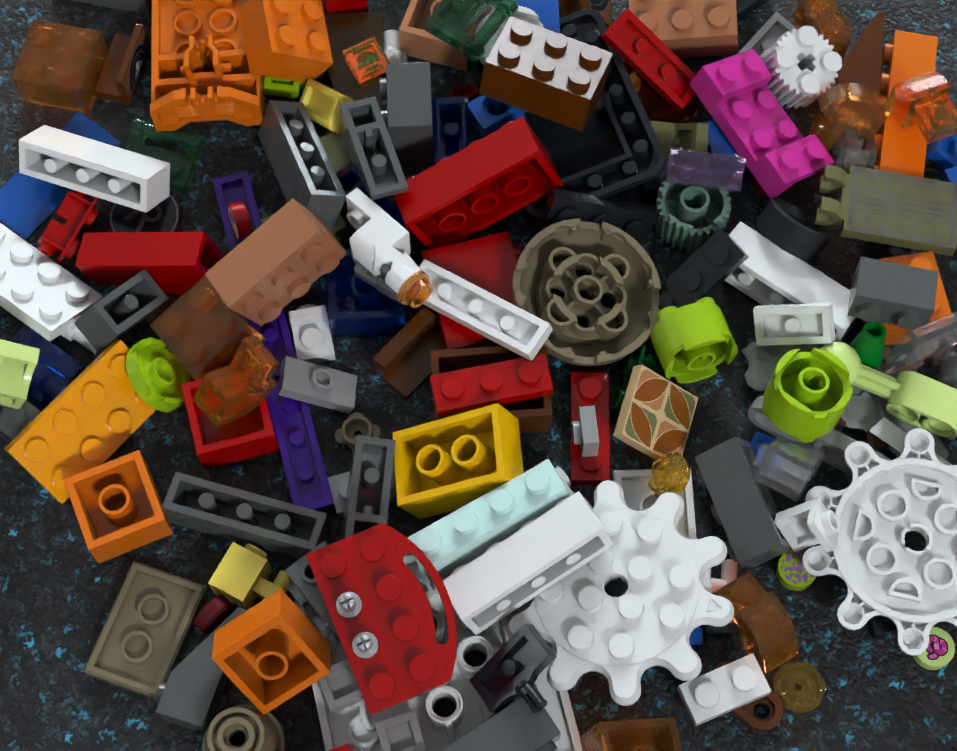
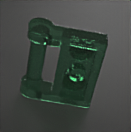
(455, 17)
(181, 165)

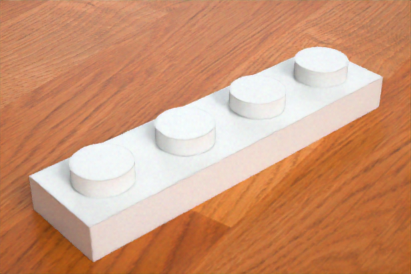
(485, 312)

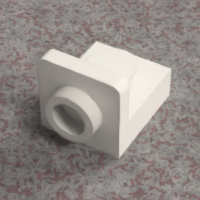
(312, 334)

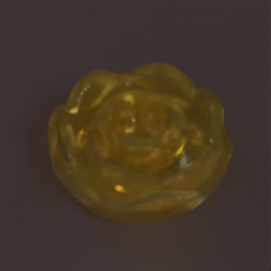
(669, 474)
(808, 677)

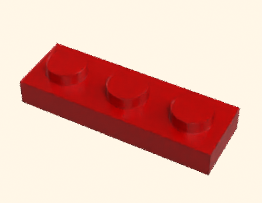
(650, 59)
(491, 384)
(590, 390)

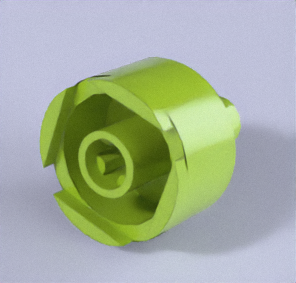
(692, 340)
(807, 394)

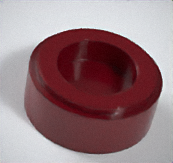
(214, 614)

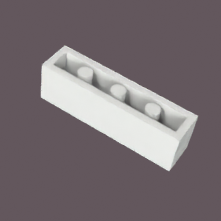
(94, 168)
(780, 278)
(526, 563)

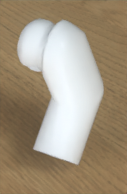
(391, 47)

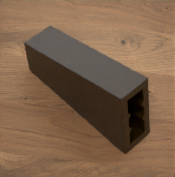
(344, 32)

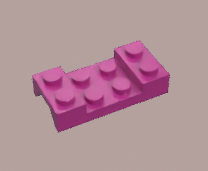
(756, 123)

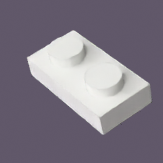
(794, 324)
(724, 689)

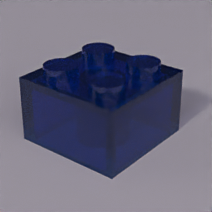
(358, 307)

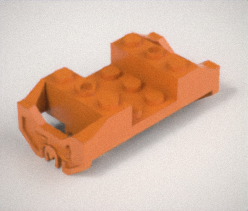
(201, 65)

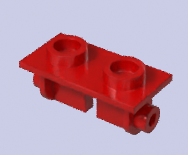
(62, 239)

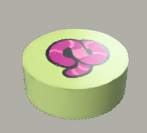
(939, 650)

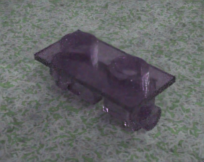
(705, 169)

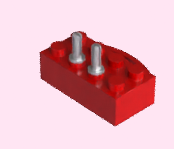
(385, 616)

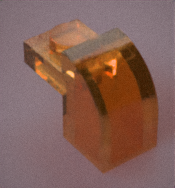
(926, 104)
(851, 107)
(239, 387)
(762, 622)

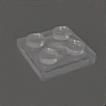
(922, 344)

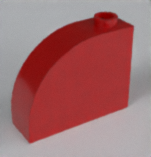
(483, 262)

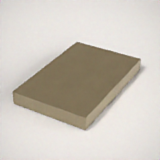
(146, 629)

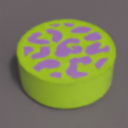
(791, 571)

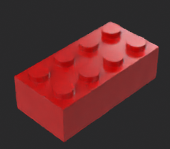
(478, 186)

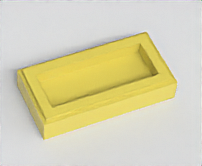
(323, 104)

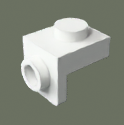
(808, 526)

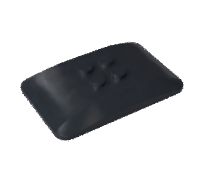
(618, 139)

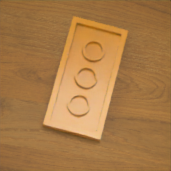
(82, 423)

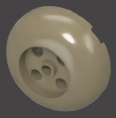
(616, 269)

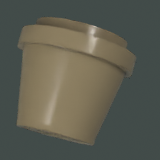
(261, 731)

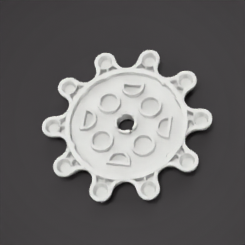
(870, 549)
(646, 623)

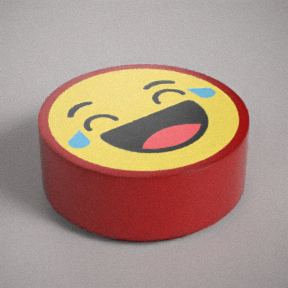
(239, 220)

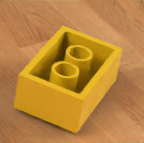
(456, 460)

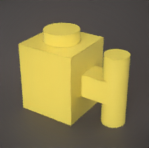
(244, 576)

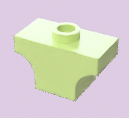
(16, 371)

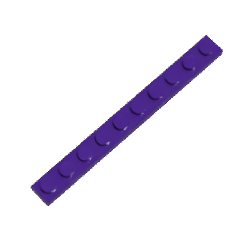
(290, 417)

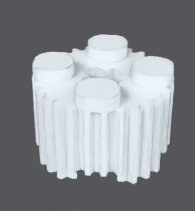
(801, 66)

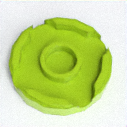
(156, 374)

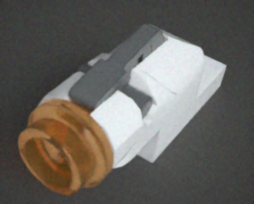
(383, 251)

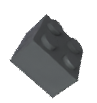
(408, 110)

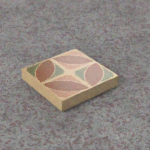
(655, 414)

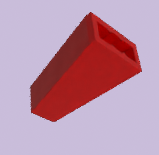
(170, 258)

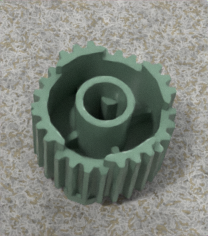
(690, 214)

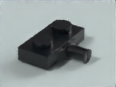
(514, 671)

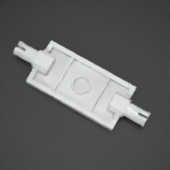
(42, 291)

